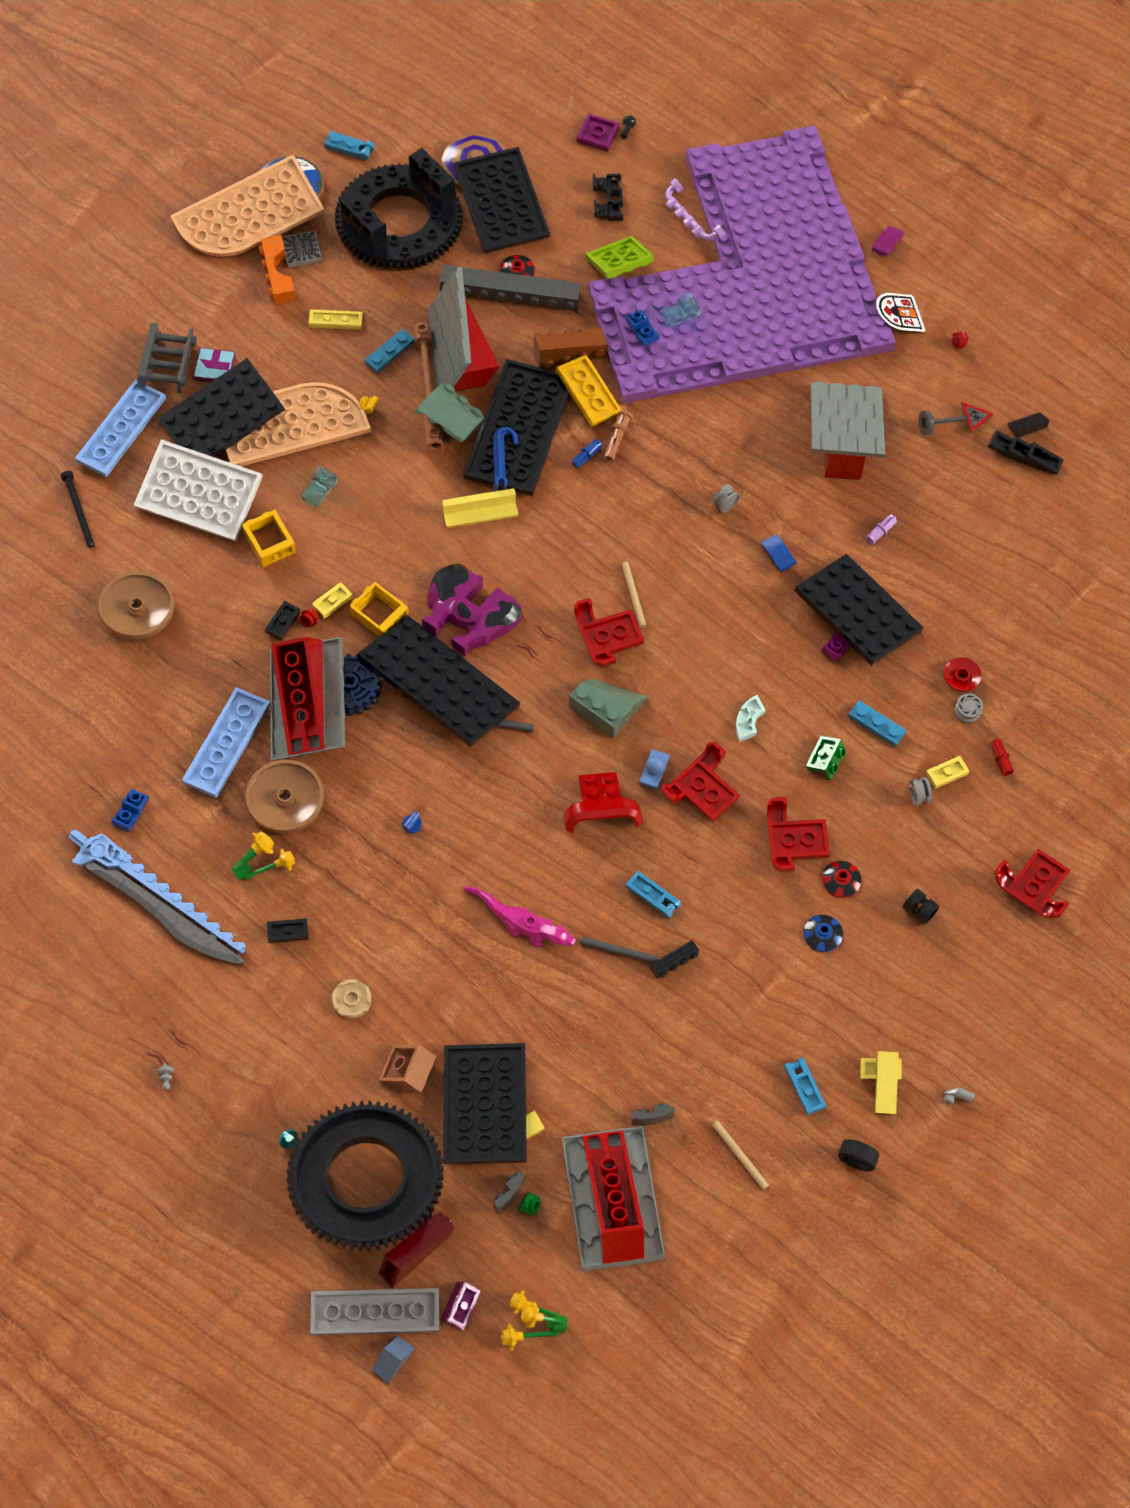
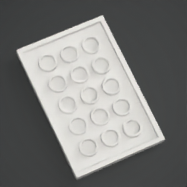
(198, 490)

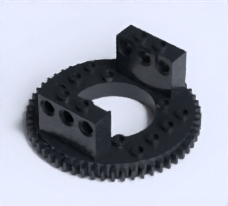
(367, 234)
(377, 1224)

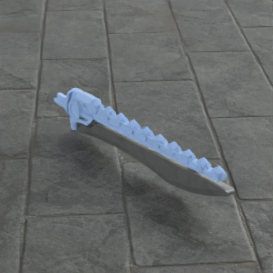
(103, 852)

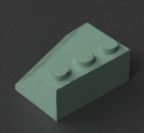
(451, 412)
(605, 704)

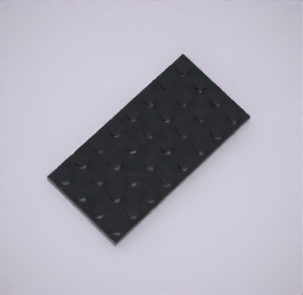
(531, 405)
(438, 680)

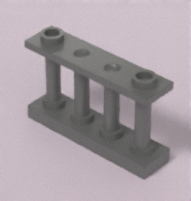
(152, 348)

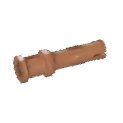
(619, 429)

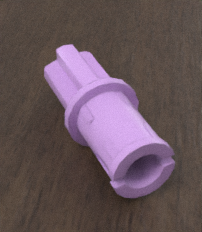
(881, 529)

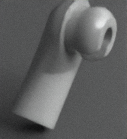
(951, 1094)

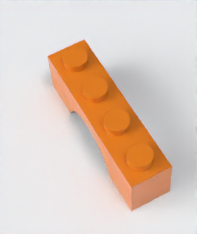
(281, 285)

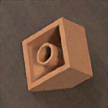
(407, 1068)

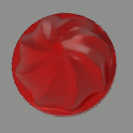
(960, 339)
(309, 618)

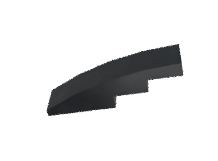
(1027, 454)

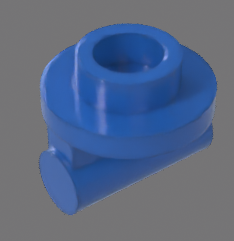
(412, 823)

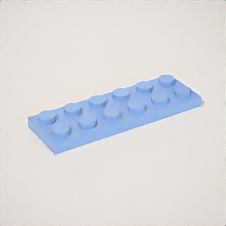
(120, 429)
(226, 742)

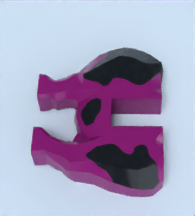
(450, 600)

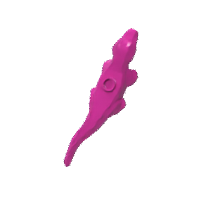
(523, 922)

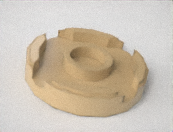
(351, 999)

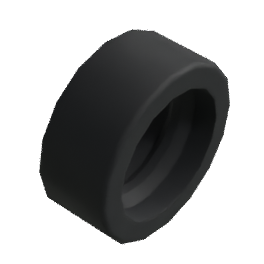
(858, 1155)

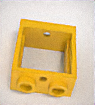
(276, 551)
(368, 595)

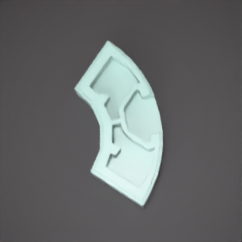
(747, 718)

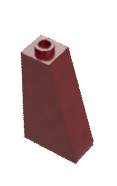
(415, 1249)

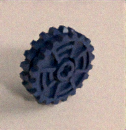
(360, 686)

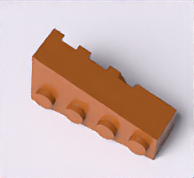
(559, 349)

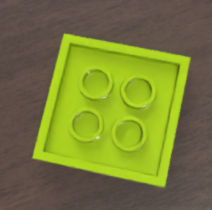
(620, 257)

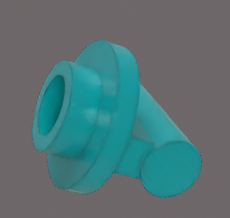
(288, 1139)

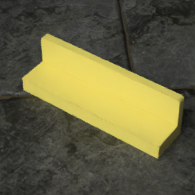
(480, 508)

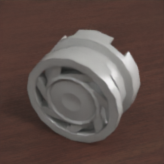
(726, 498)
(968, 709)
(920, 791)

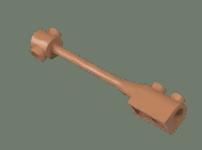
(432, 431)

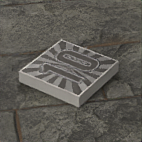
(301, 249)

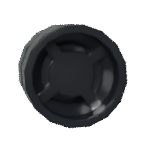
(926, 911)

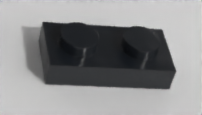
(282, 620)
(287, 930)

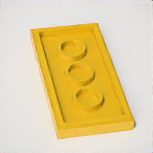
(588, 390)

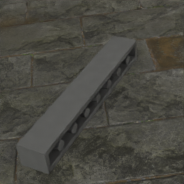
(516, 288)

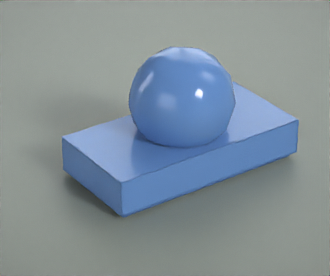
(654, 769)

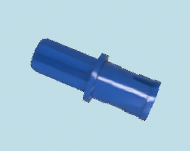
(586, 453)

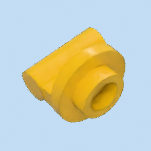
(368, 404)

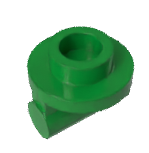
(529, 1204)

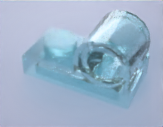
(682, 311)
(322, 483)

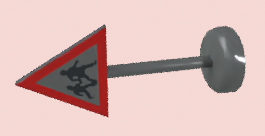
(974, 416)

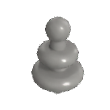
(165, 1075)

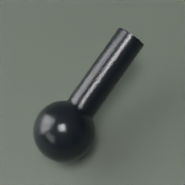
(628, 122)

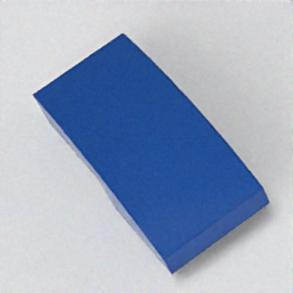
(641, 327)
(778, 552)
(130, 811)

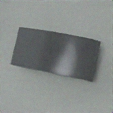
(661, 1113)
(512, 1187)

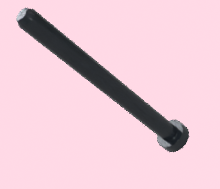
(67, 477)

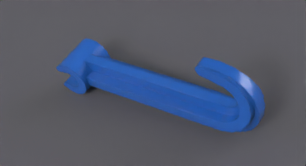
(499, 456)

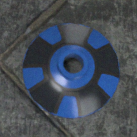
(823, 941)

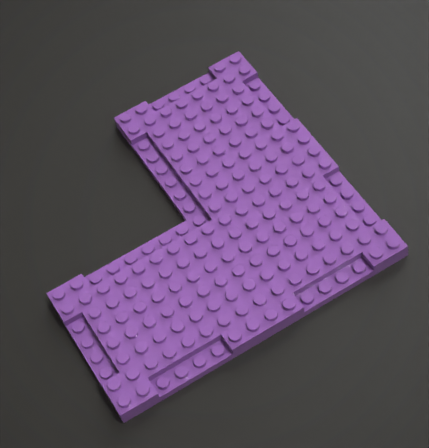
(777, 300)

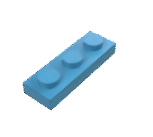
(389, 351)
(877, 723)

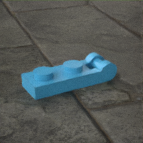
(349, 145)
(653, 894)
(805, 1086)

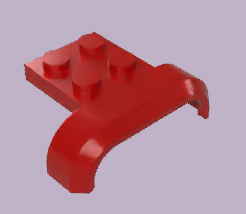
(606, 634)
(703, 786)
(601, 800)
(794, 838)
(1035, 883)

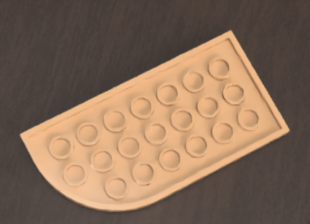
(250, 210)
(311, 418)

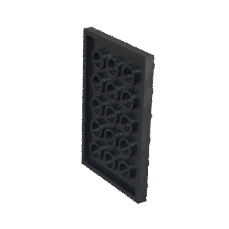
(501, 200)
(222, 411)
(858, 609)
(485, 1104)

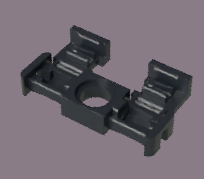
(612, 207)

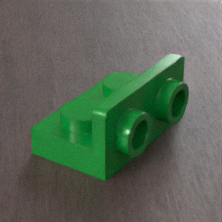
(826, 756)

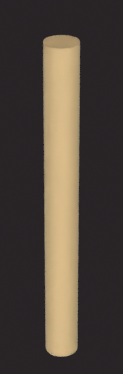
(633, 594)
(740, 1155)

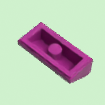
(460, 1305)

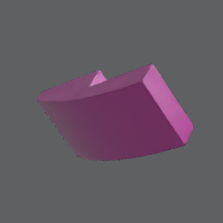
(886, 241)
(835, 647)

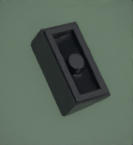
(1028, 424)

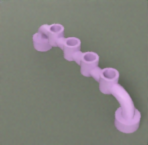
(689, 222)

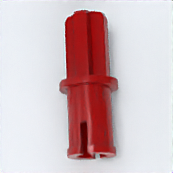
(1002, 757)

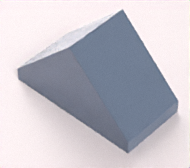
(392, 1359)

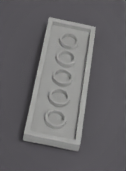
(374, 1311)

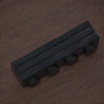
(674, 959)

